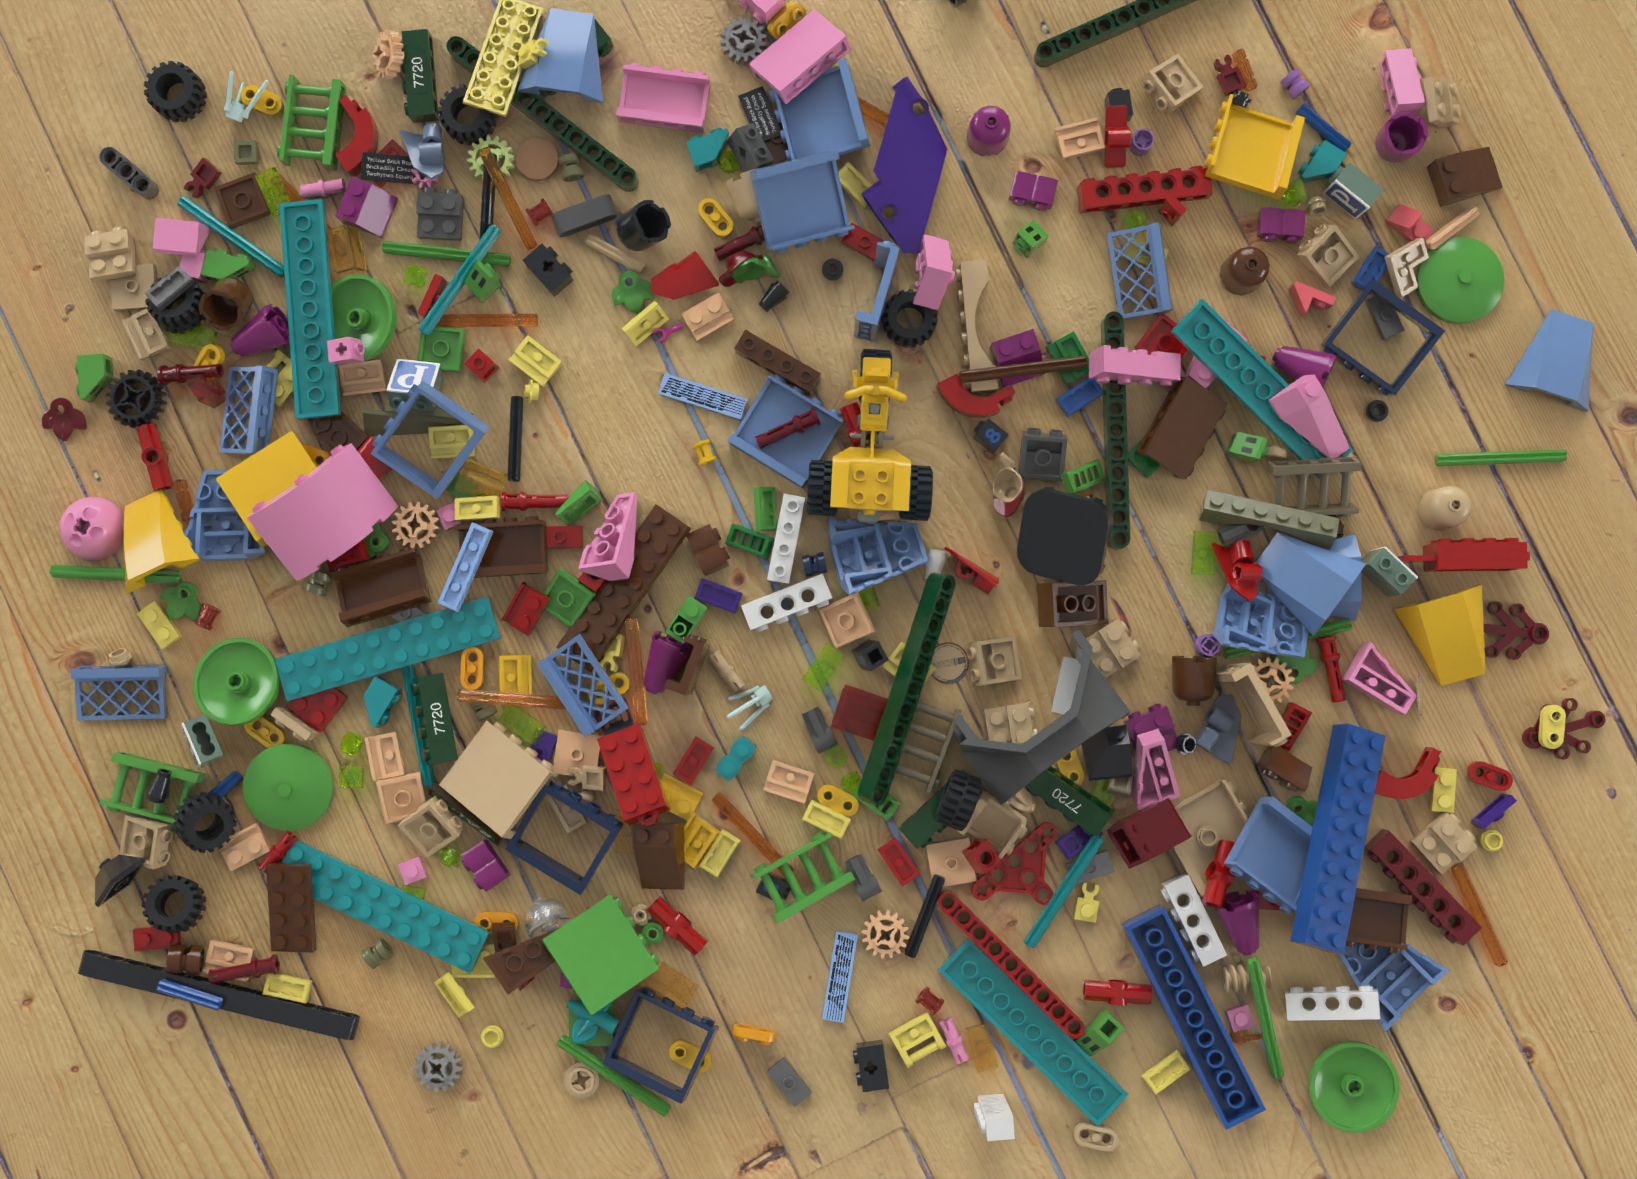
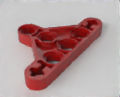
(1029, 862)

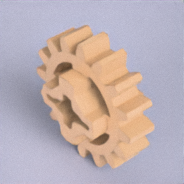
(388, 54)
(415, 533)
(1273, 669)
(877, 940)

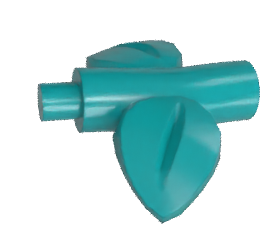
(587, 1026)

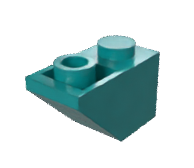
(707, 149)
(1323, 163)
(379, 700)

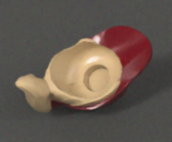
(1007, 487)

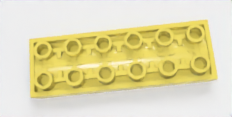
(497, 66)

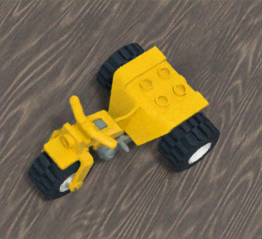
(869, 475)

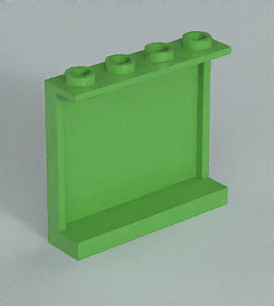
(601, 954)

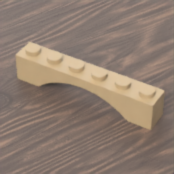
(973, 280)

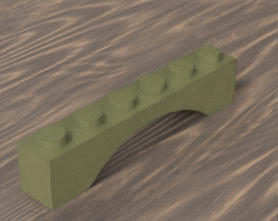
(1231, 509)

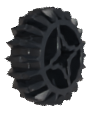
(119, 404)

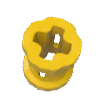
(704, 452)

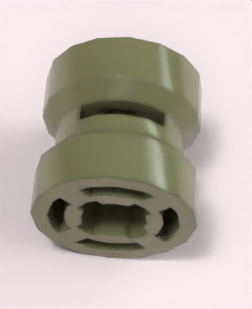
(571, 167)
(319, 577)
(483, 710)
(377, 953)

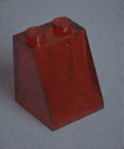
(859, 712)

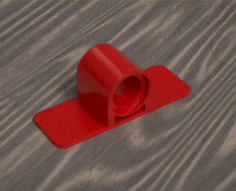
(1116, 136)

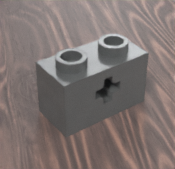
(749, 148)

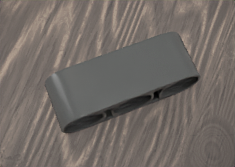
(122, 166)
(584, 215)

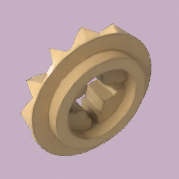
(577, 1089)

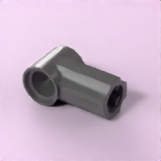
(1235, 532)
(820, 732)
(864, 881)

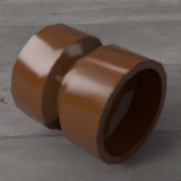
(185, 959)

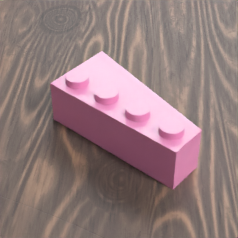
(1134, 366)

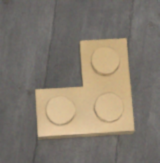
(1401, 264)

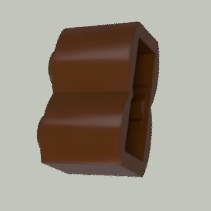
(707, 549)

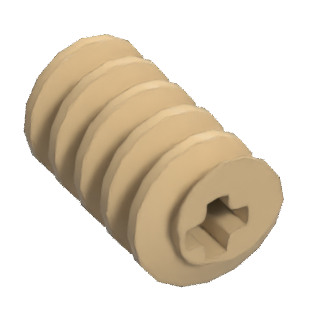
(1240, 977)

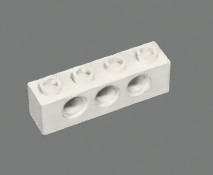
(786, 539)
(815, 584)
(1212, 948)
(1367, 1011)
(994, 1117)

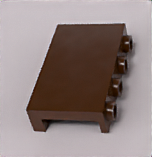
(1182, 427)
(513, 548)
(381, 586)
(693, 667)
(1379, 920)

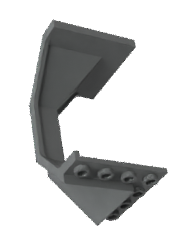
(1012, 766)

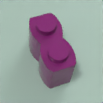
(1033, 190)
(1281, 224)
(485, 865)

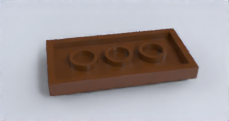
(291, 907)

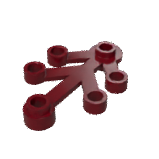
(1512, 631)
(1569, 727)

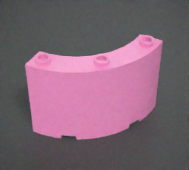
(323, 512)

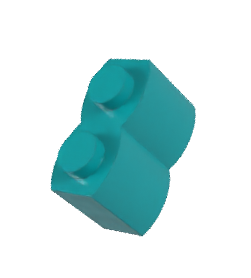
(739, 753)

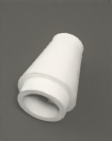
(936, 561)

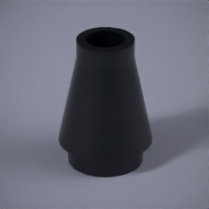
(774, 295)
(160, 787)

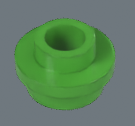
(653, 926)

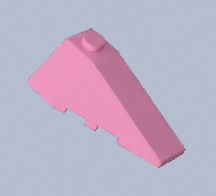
(1309, 412)
(613, 547)

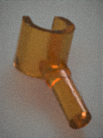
(1240, 1038)

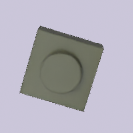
(246, 152)

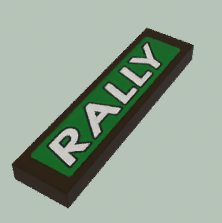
(465, 814)

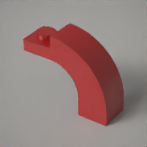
(364, 139)
(969, 405)
(1412, 784)

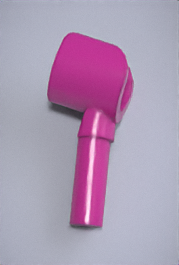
(667, 332)

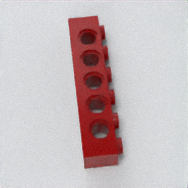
(1091, 202)

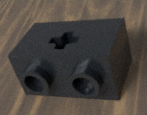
(555, 280)
(871, 1079)

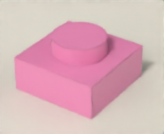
(447, 516)
(413, 870)
(1239, 1017)

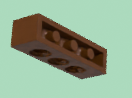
(777, 362)

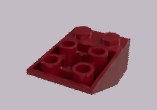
(1148, 833)

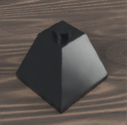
(1108, 754)
(115, 876)

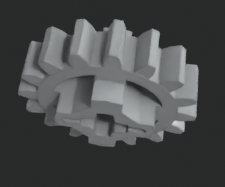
(734, 37)
(444, 1072)

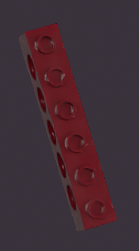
(1464, 926)

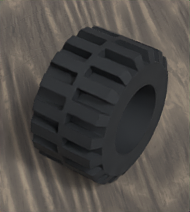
(163, 79)
(464, 132)
(183, 317)
(906, 336)
(958, 800)
(212, 836)
(159, 894)

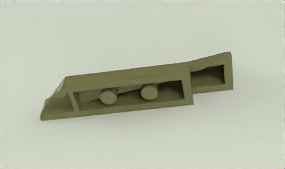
(414, 422)

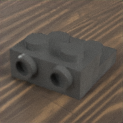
(439, 214)
(1042, 454)

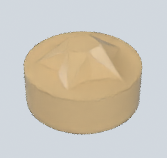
(1276, 452)

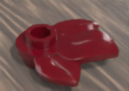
(63, 422)

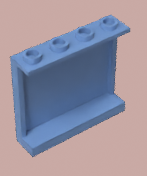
(823, 116)
(800, 201)
(867, 324)
(792, 455)
(1272, 853)

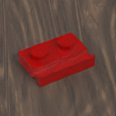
(526, 608)

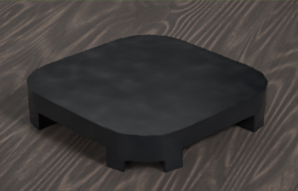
(1064, 536)

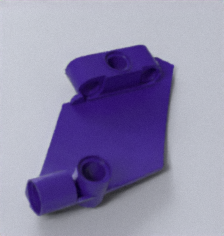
(907, 169)

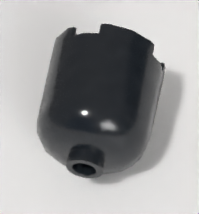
(643, 226)

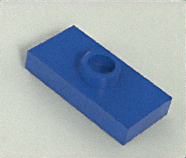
(1372, 268)
(1079, 396)

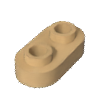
(1094, 1136)

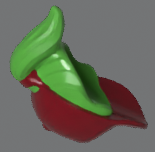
(747, 266)

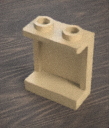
(996, 823)

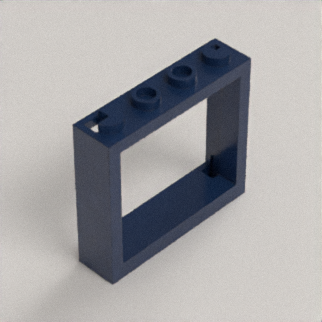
(1404, 309)
(549, 865)
(644, 1076)

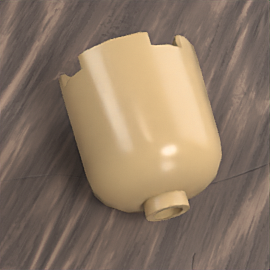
(744, 197)
(1438, 506)

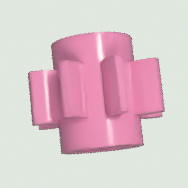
(423, 183)

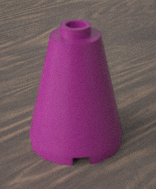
(263, 332)
(1300, 362)
(664, 661)
(1241, 920)

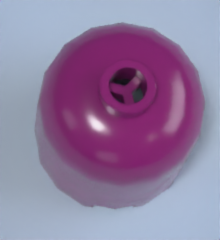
(984, 136)
(1401, 137)

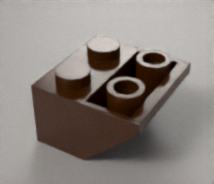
(1285, 767)

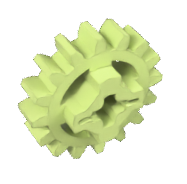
(503, 154)

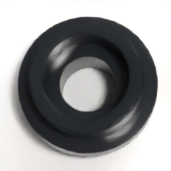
(1241, 99)
(829, 275)
(1383, 410)
(1185, 744)

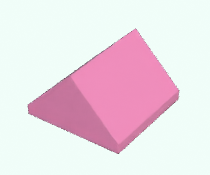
(179, 236)

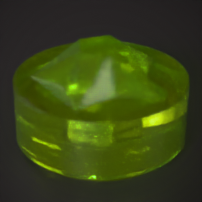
(728, 162)
(1135, 219)
(351, 743)

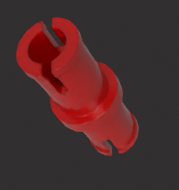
(278, 851)

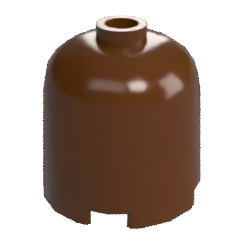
(1239, 274)
(226, 303)
(1193, 678)

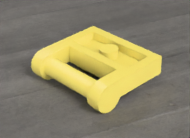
(284, 379)
(915, 1033)

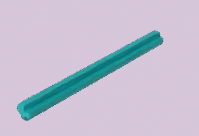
(231, 236)
(458, 280)
(426, 770)
(1063, 891)

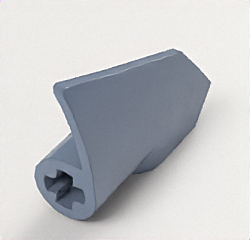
(426, 150)
(1220, 729)

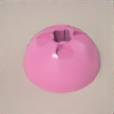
(102, 532)

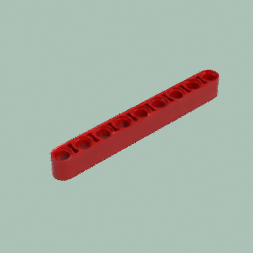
(1015, 973)

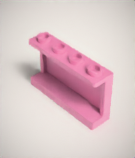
(800, 56)
(664, 98)

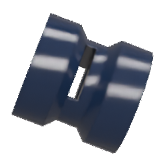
(818, 560)

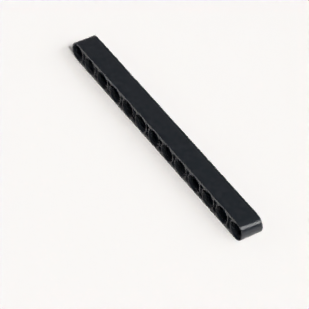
(235, 997)

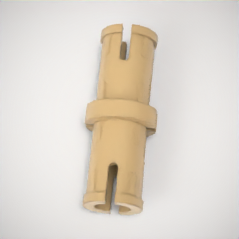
(726, 671)

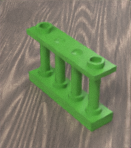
(330, 134)
(147, 767)
(820, 888)

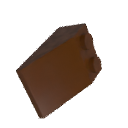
(1464, 175)
(1072, 605)
(660, 855)

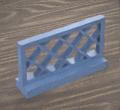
(1158, 265)
(259, 411)
(114, 674)
(571, 694)

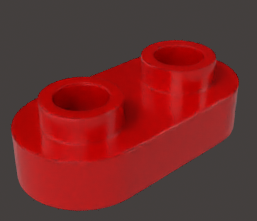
(1488, 776)

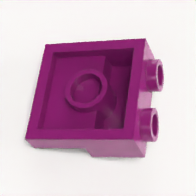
(1156, 718)

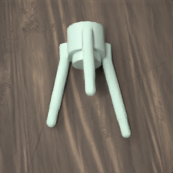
(235, 109)
(760, 697)

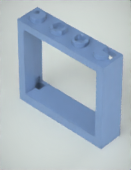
(407, 469)

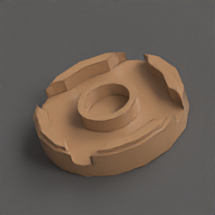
(537, 159)

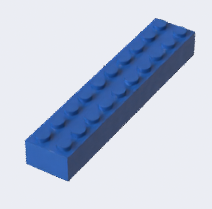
(1338, 838)
(1193, 1016)

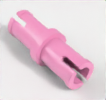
(323, 188)
(953, 1040)

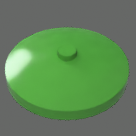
(1460, 280)
(364, 311)
(236, 682)
(288, 786)
(1353, 1086)

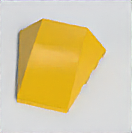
(153, 539)
(1449, 634)

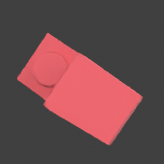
(1408, 223)
(1304, 295)

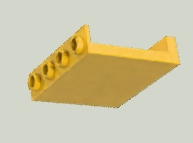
(1253, 150)
(265, 476)

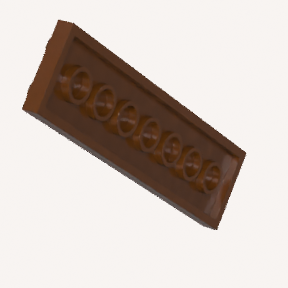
(617, 599)

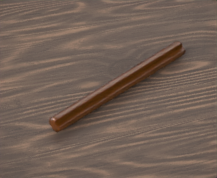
(1022, 369)

